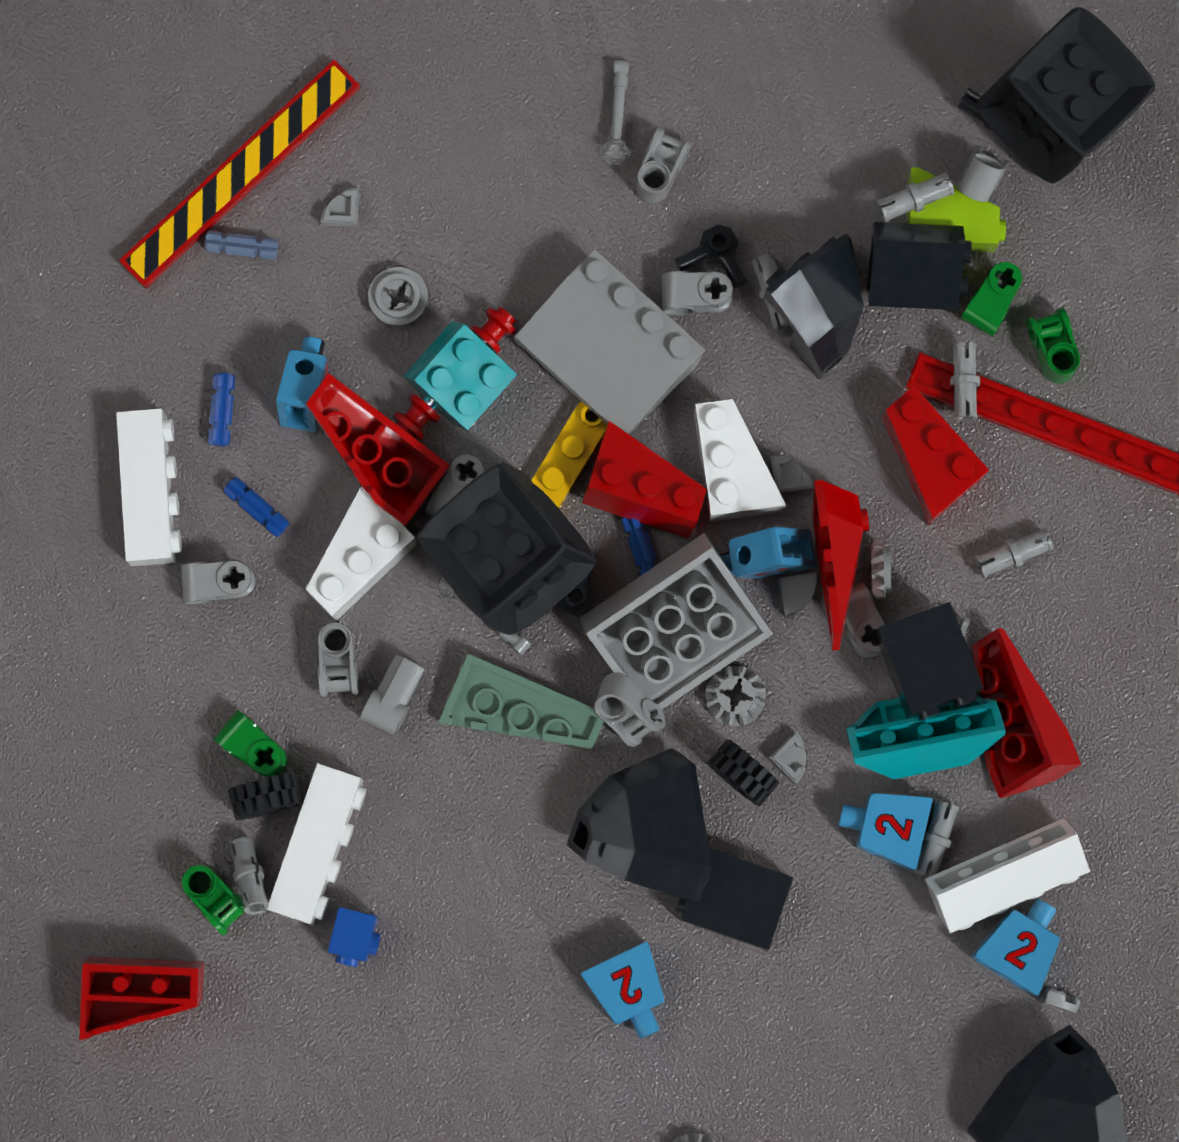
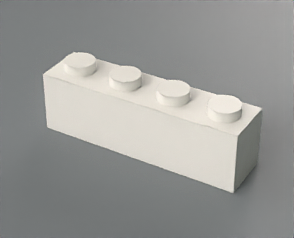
(146, 487)
(316, 843)
(1007, 875)

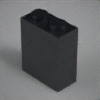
(917, 266)
(929, 662)
(739, 901)

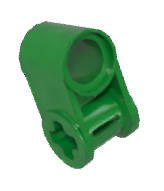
(991, 302)
(1051, 338)
(247, 742)
(215, 899)

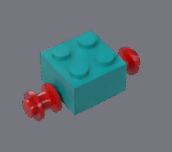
(459, 374)

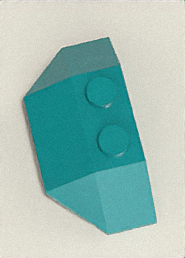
(910, 747)

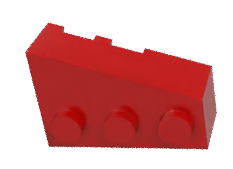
(932, 453)
(642, 485)
(135, 990)

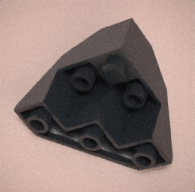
(820, 303)
(648, 827)
(1054, 1097)

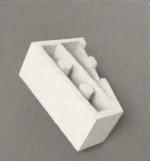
(732, 465)
(358, 555)

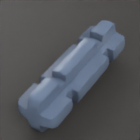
(241, 245)

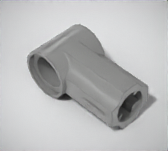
(389, 703)

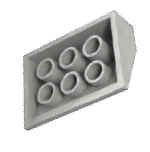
(609, 344)
(676, 623)

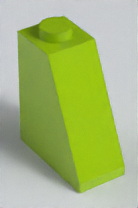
(979, 219)

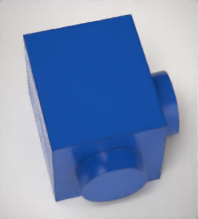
(354, 937)

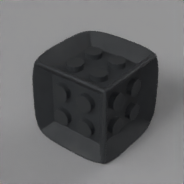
(1066, 95)
(506, 549)

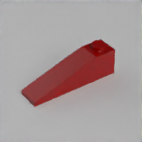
(382, 456)
(838, 539)
(1035, 738)

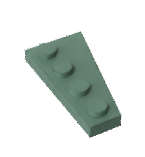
(512, 704)

